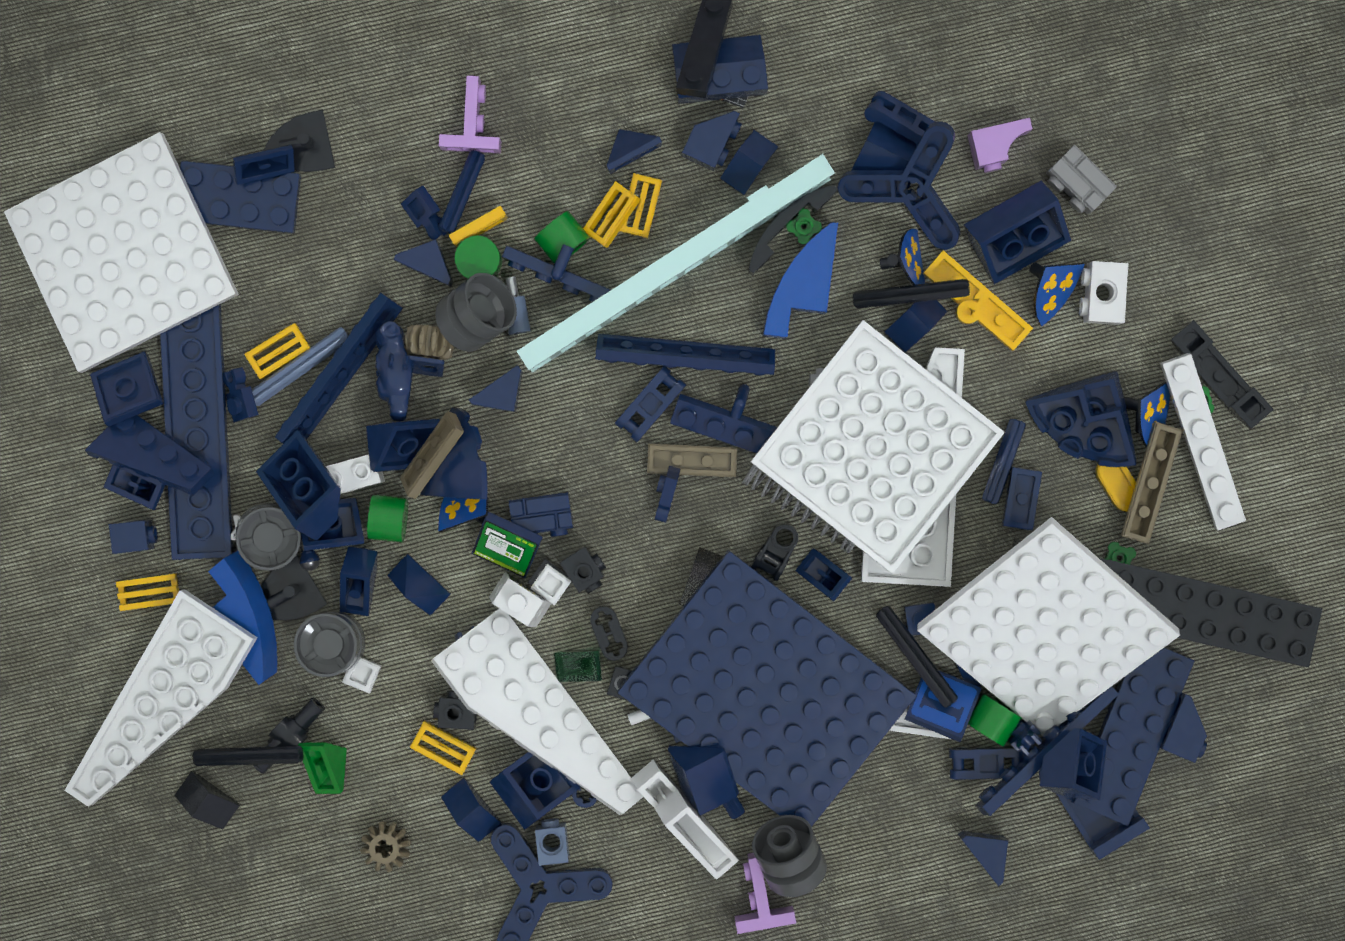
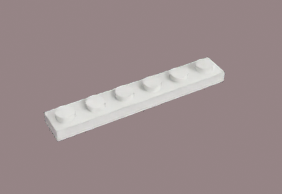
(1203, 441)

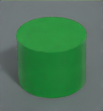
(561, 231)
(476, 256)
(387, 518)
(994, 720)

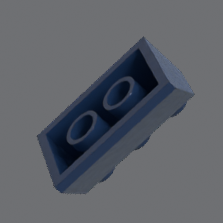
(737, 73)
(1018, 231)
(302, 486)

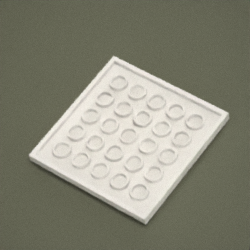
(121, 252)
(877, 447)
(1048, 627)

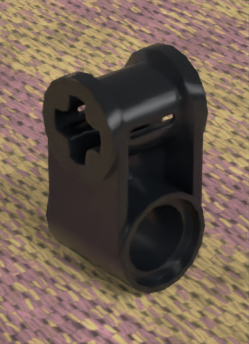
(775, 552)

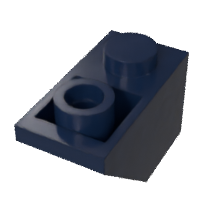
(709, 139)

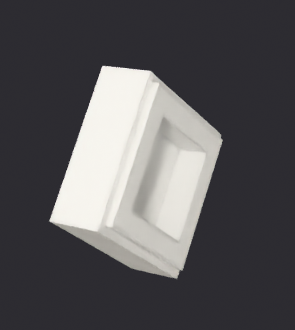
(551, 584)
(362, 675)

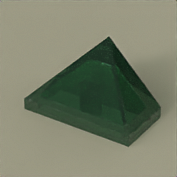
(578, 665)

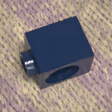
(133, 536)

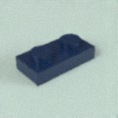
(1021, 498)

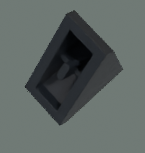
(206, 801)

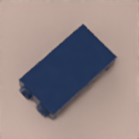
(1100, 832)

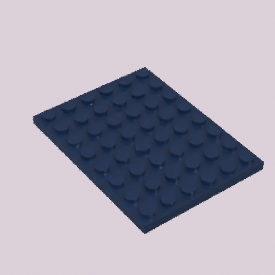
(768, 686)

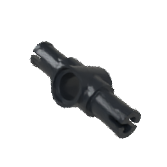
(293, 729)

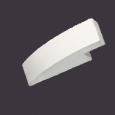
(683, 820)

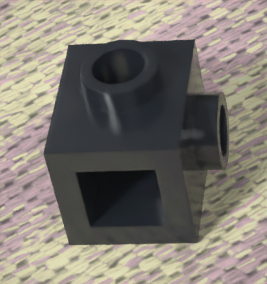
(584, 570)
(453, 713)

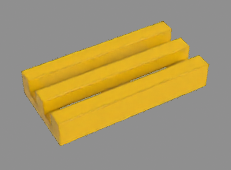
(647, 180)
(620, 219)
(479, 225)
(271, 341)
(123, 595)
(448, 737)

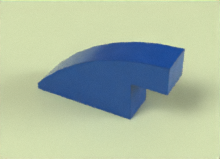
(804, 284)
(249, 609)

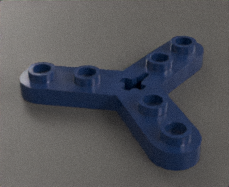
(891, 185)
(559, 884)

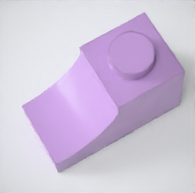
(991, 144)

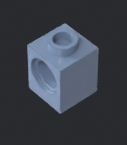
(550, 855)

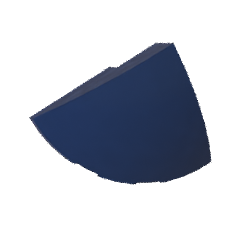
(1087, 420)
(462, 471)

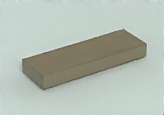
(431, 454)
(692, 460)

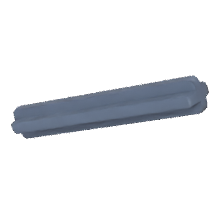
(299, 366)

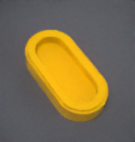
(1117, 484)

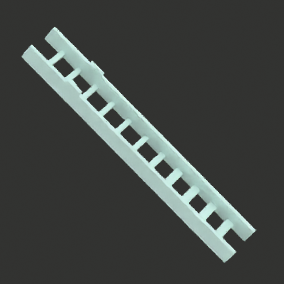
(759, 209)

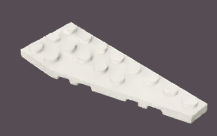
(932, 556)
(175, 679)
(516, 692)

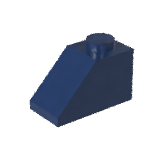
(358, 580)
(1185, 732)

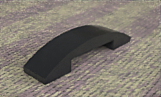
(814, 200)
(1221, 377)

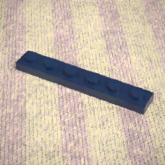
(685, 354)
(339, 370)
(1016, 777)

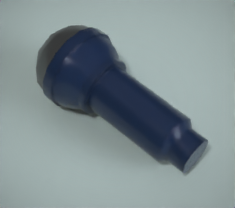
(309, 560)

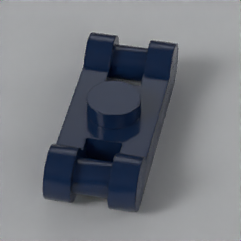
(897, 116)
(650, 404)
(987, 762)

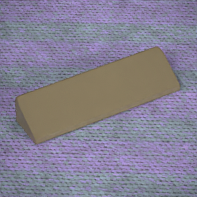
(1151, 483)

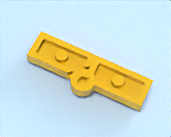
(980, 304)

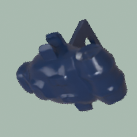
(396, 367)

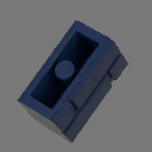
(543, 513)

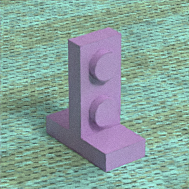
(472, 124)
(758, 899)

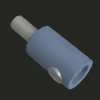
(521, 323)

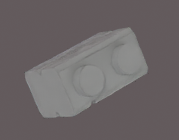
(1080, 180)

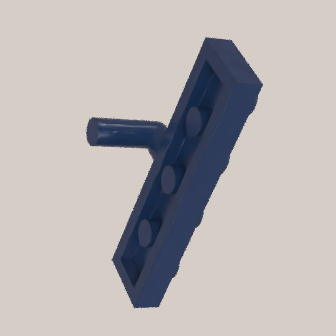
(548, 272)
(721, 423)

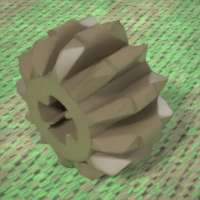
(427, 342)
(379, 854)

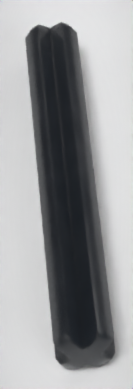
(911, 293)
(917, 656)
(248, 756)

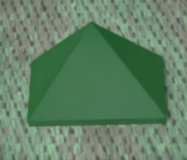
(325, 766)

